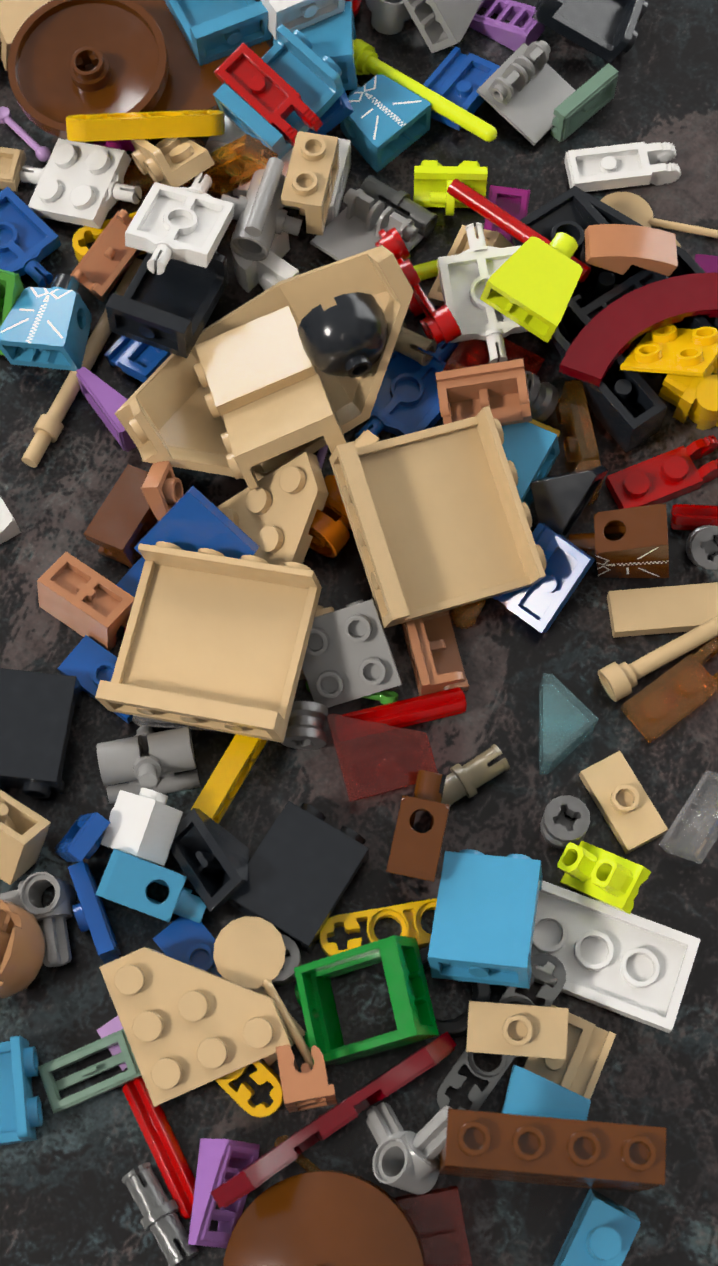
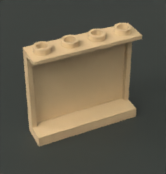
(438, 518)
(214, 641)

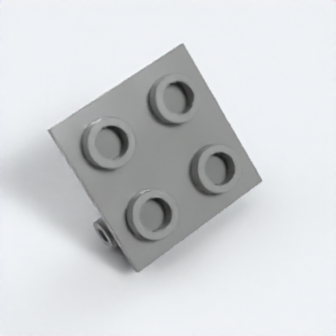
(527, 90)
(358, 227)
(349, 655)

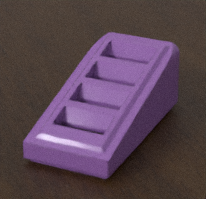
(508, 33)
(105, 403)
(216, 1164)

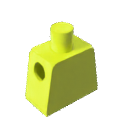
(536, 284)

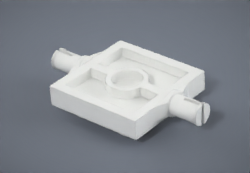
(80, 183)
(179, 224)
(462, 285)

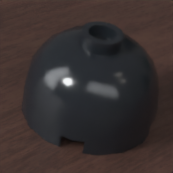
(345, 336)

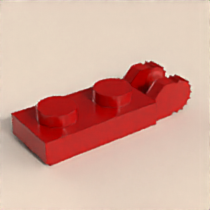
(265, 91)
(664, 476)

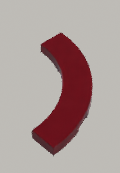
(632, 316)
(332, 1120)

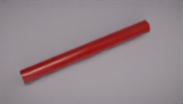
(501, 217)

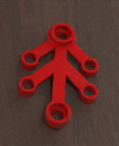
(439, 323)

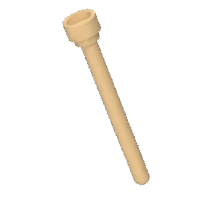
(622, 677)

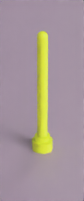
(367, 62)

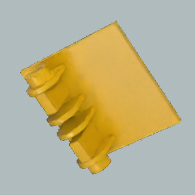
(675, 352)

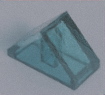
(562, 723)

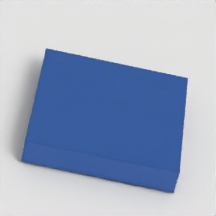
(200, 524)

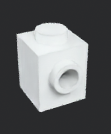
(142, 825)

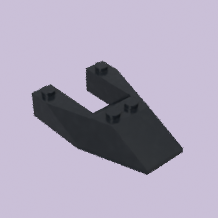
(624, 399)

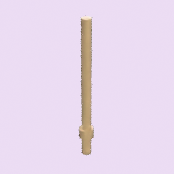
(50, 424)

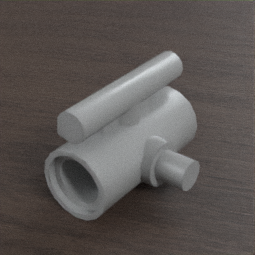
(261, 213)
(148, 762)

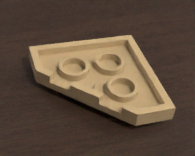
(281, 510)
(188, 1022)

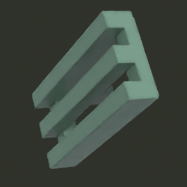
(584, 102)
(54, 1087)

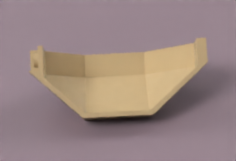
(169, 410)

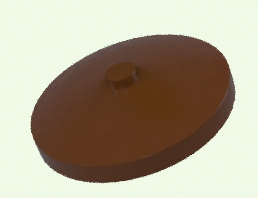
(87, 61)
(324, 1222)

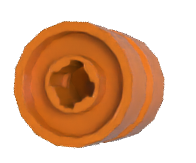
(330, 525)

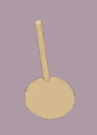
(641, 212)
(252, 955)

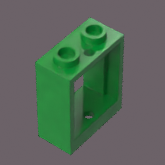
(406, 989)

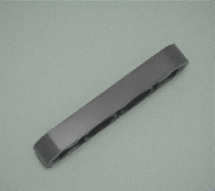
(456, 1079)

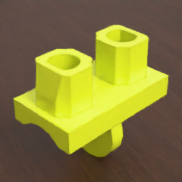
(433, 180)
(602, 875)

